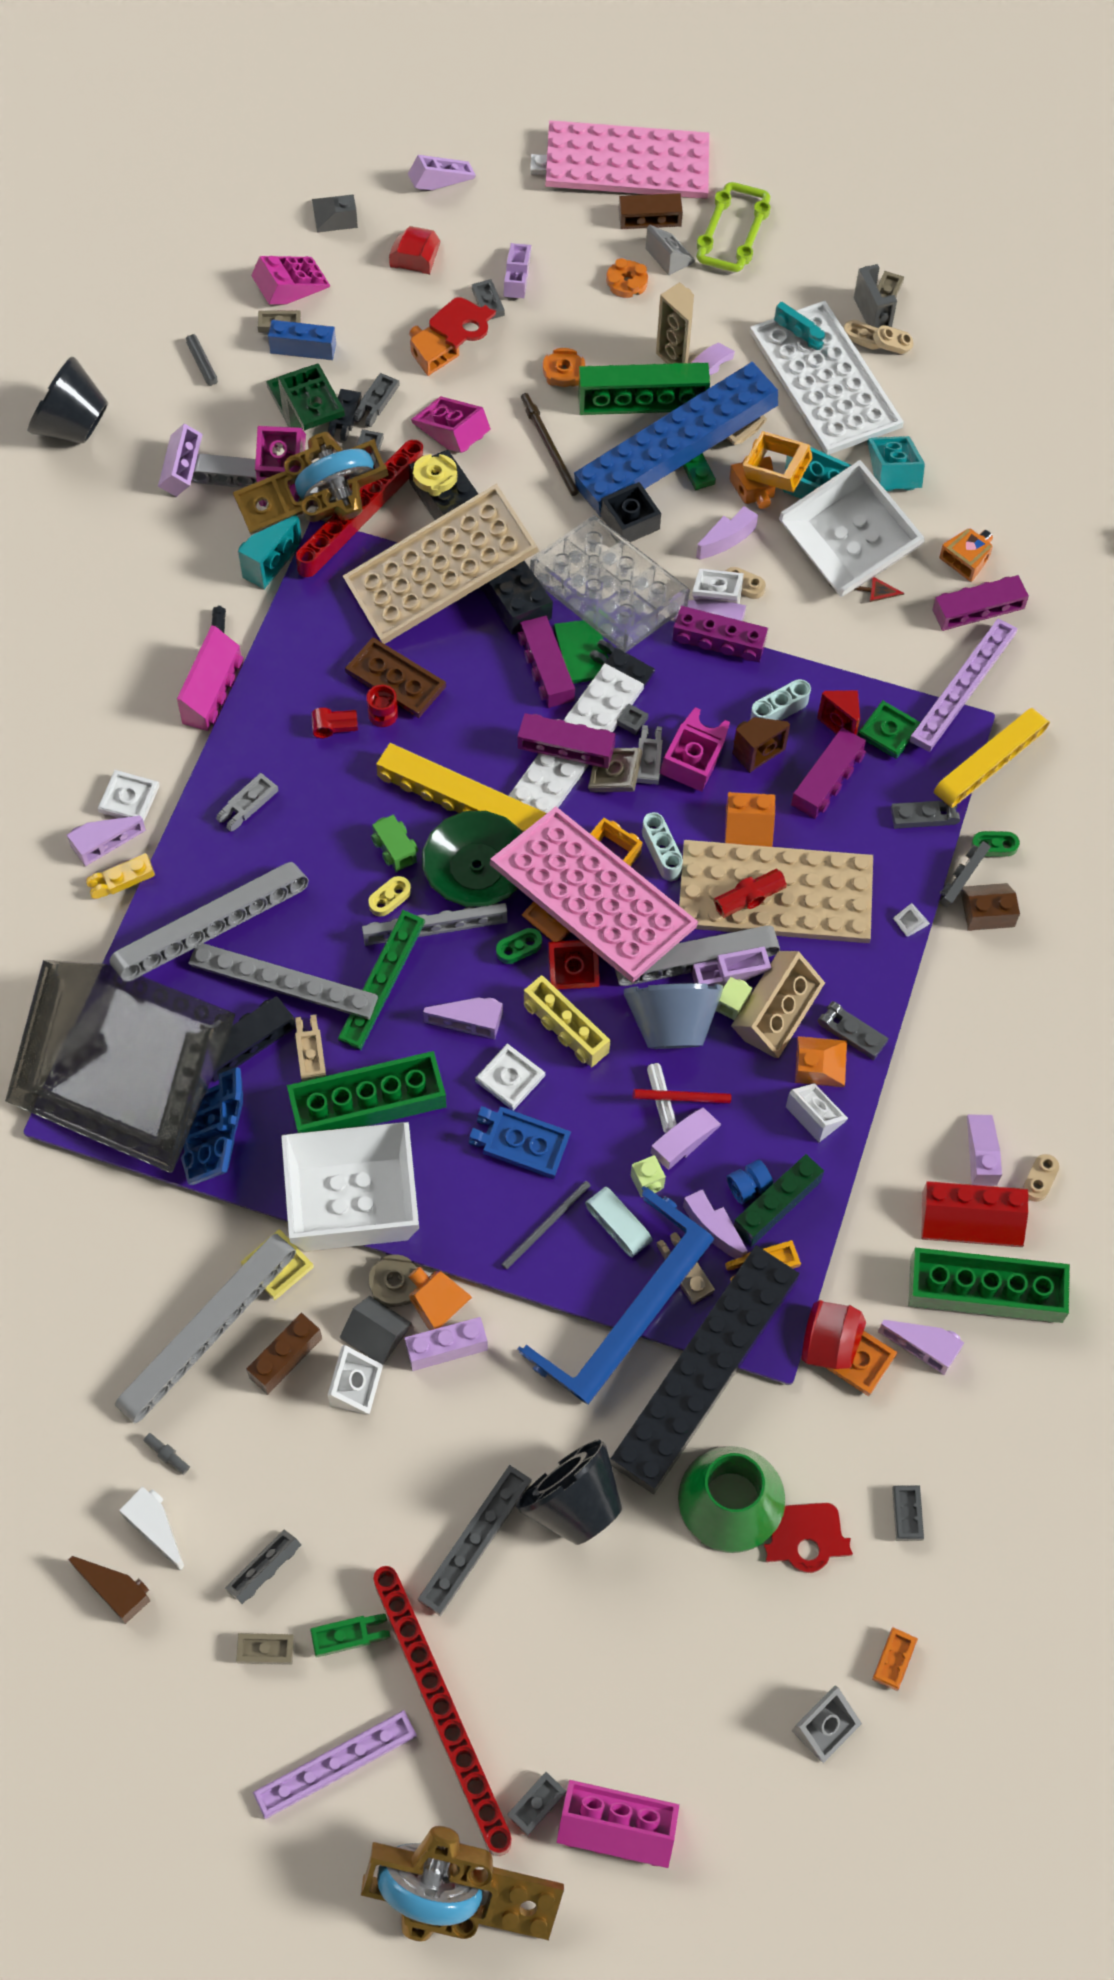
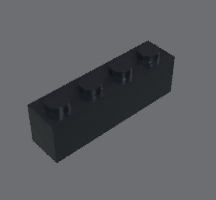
(255, 1033)

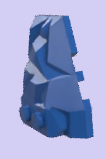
(214, 1129)

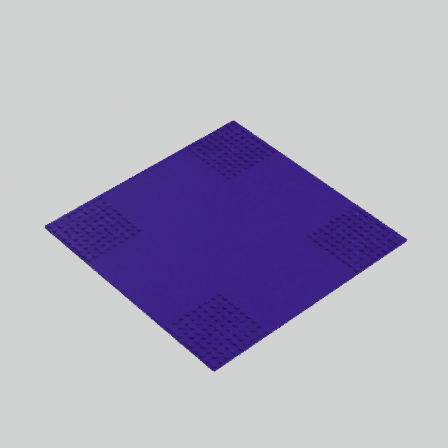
(322, 820)

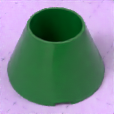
(724, 1527)

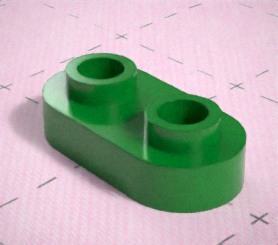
(996, 840)
(517, 945)

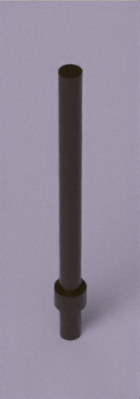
(534, 414)

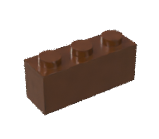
(650, 209)
(284, 1353)

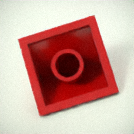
(840, 710)
(572, 965)

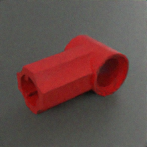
(328, 722)

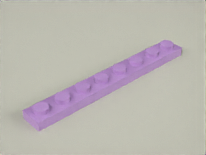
(963, 685)

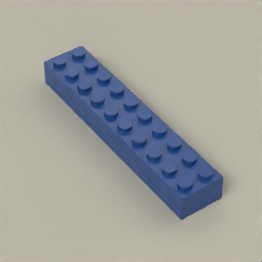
(679, 435)

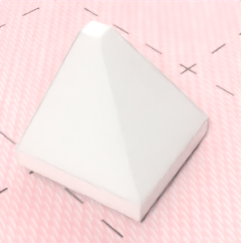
(911, 920)

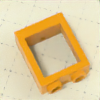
(767, 441)
(619, 836)

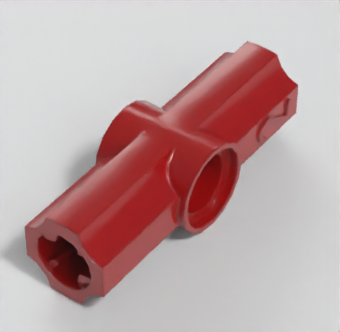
(750, 893)

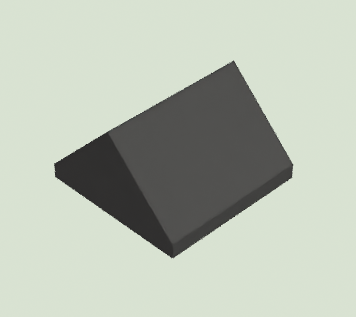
(374, 1329)

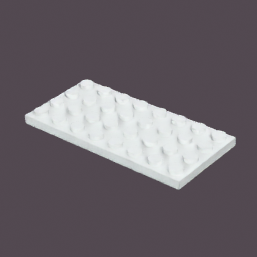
(828, 385)

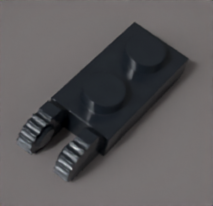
(350, 402)
(623, 662)

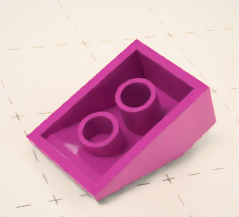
(453, 423)

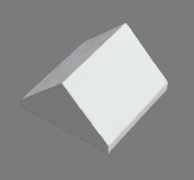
(718, 586)
(815, 1111)
(354, 1381)

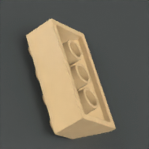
(675, 324)
(778, 1003)

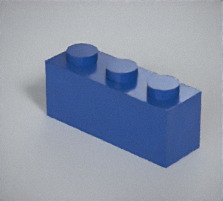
(302, 340)

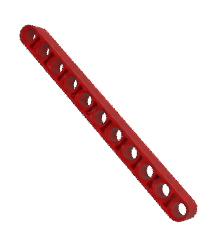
(448, 1720)

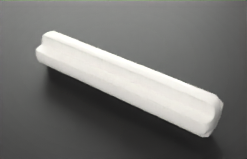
(664, 1107)

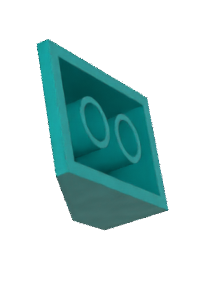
(896, 462)
(819, 471)
(269, 551)

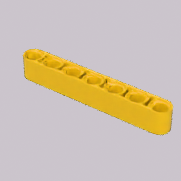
(991, 757)

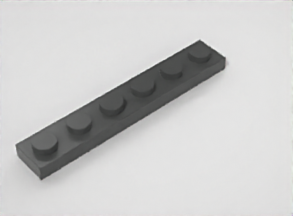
(474, 1540)

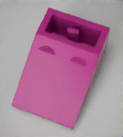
(288, 278)

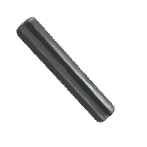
(201, 359)

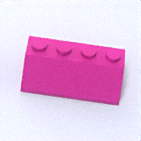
(209, 680)
(618, 1824)

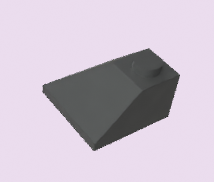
(335, 213)

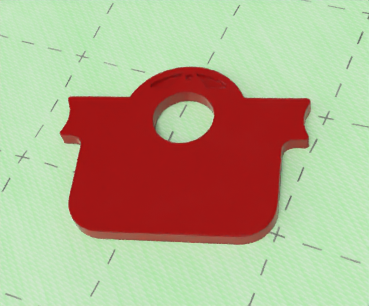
(454, 315)
(808, 1522)

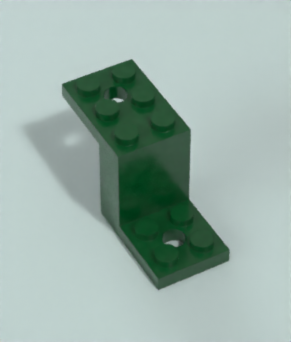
(305, 398)

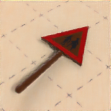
(880, 590)

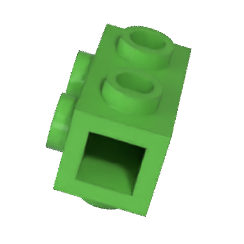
(393, 841)

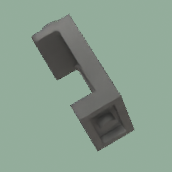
(874, 308)

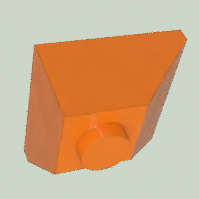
(821, 1061)

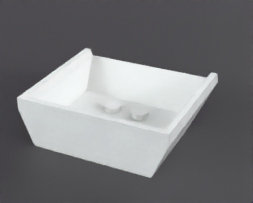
(851, 528)
(350, 1186)

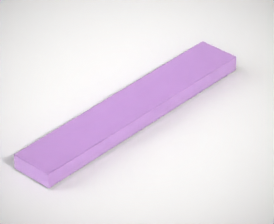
(334, 1764)

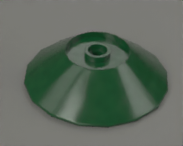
(458, 846)

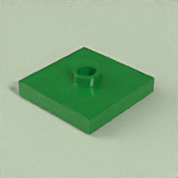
(888, 729)

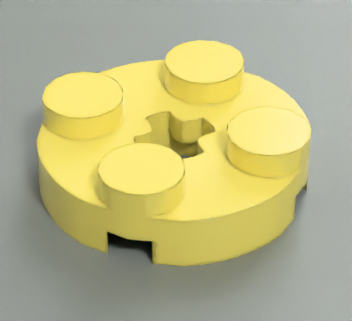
(435, 483)

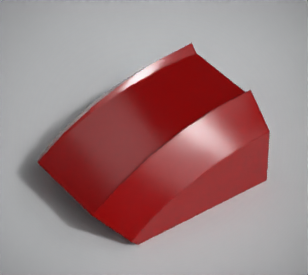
(415, 250)
(832, 1335)

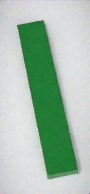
(384, 976)

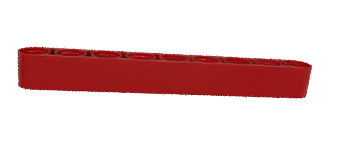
(337, 532)

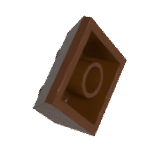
(759, 741)
(990, 906)

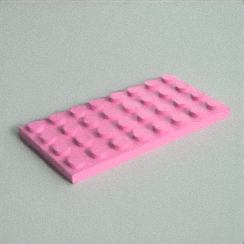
(627, 159)
(594, 894)

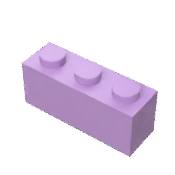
(180, 460)
(446, 1343)

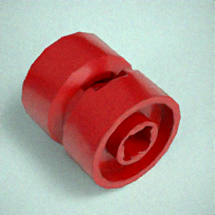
(382, 705)

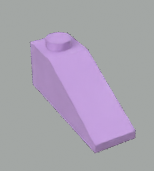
(437, 172)
(101, 837)
(471, 1016)
(984, 1150)
(928, 1343)

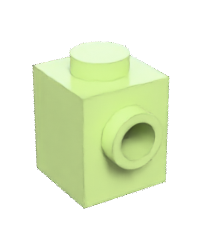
(733, 997)
(648, 1174)

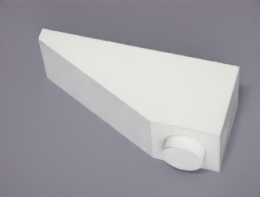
(150, 1519)

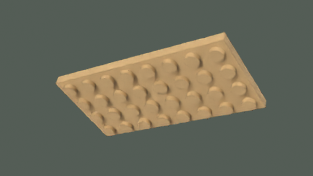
(440, 563)
(823, 899)

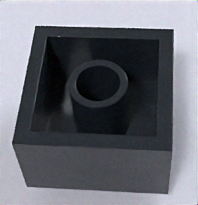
(631, 512)

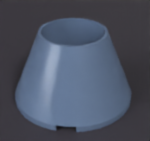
(674, 1013)

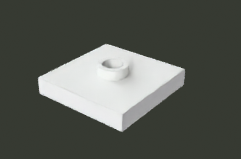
(128, 795)
(510, 1077)

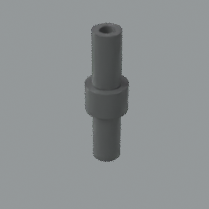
(166, 1453)

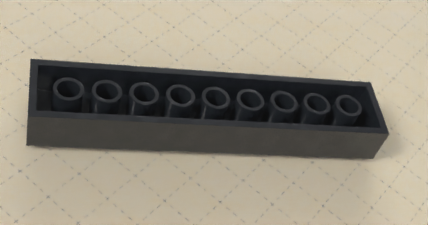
(513, 594)
(704, 1369)

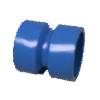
(748, 1182)

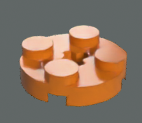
(631, 269)
(562, 377)

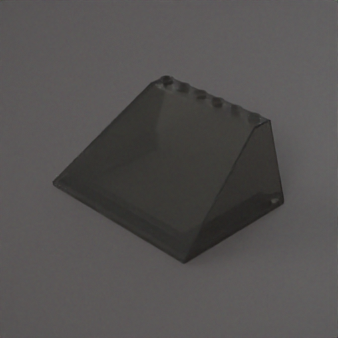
(117, 1058)

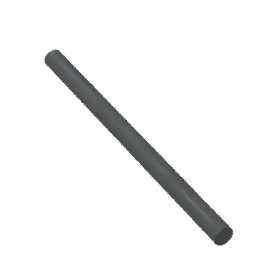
(544, 1226)

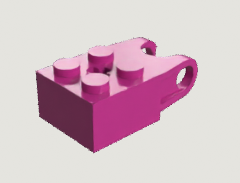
(267, 461)
(694, 752)

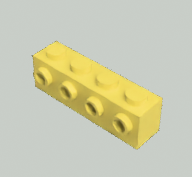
(566, 1021)

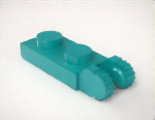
(799, 325)

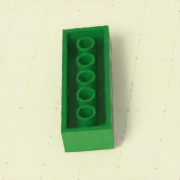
(640, 387)
(368, 1094)
(989, 1285)

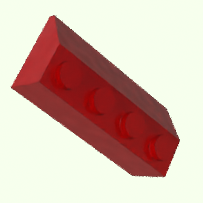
(974, 1214)

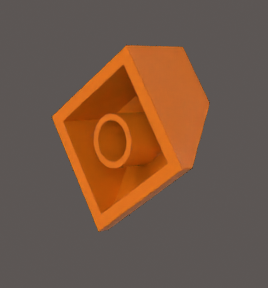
(750, 819)

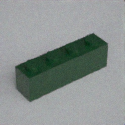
(778, 1200)

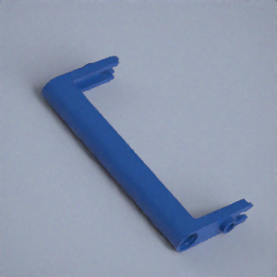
(640, 1312)

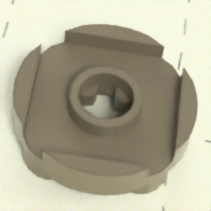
(385, 1269)

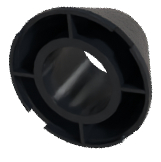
(70, 406)
(575, 1497)

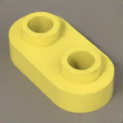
(387, 896)

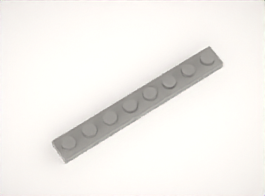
(284, 980)

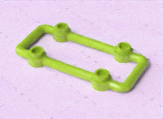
(722, 202)

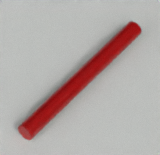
(681, 1096)

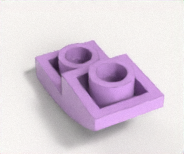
(714, 356)

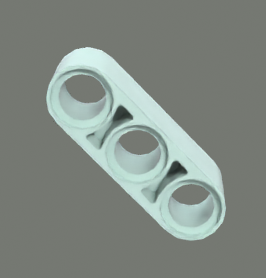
(786, 696)
(662, 856)
(618, 1221)

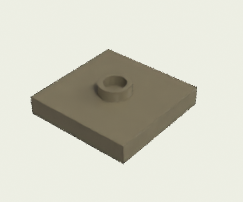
(620, 775)

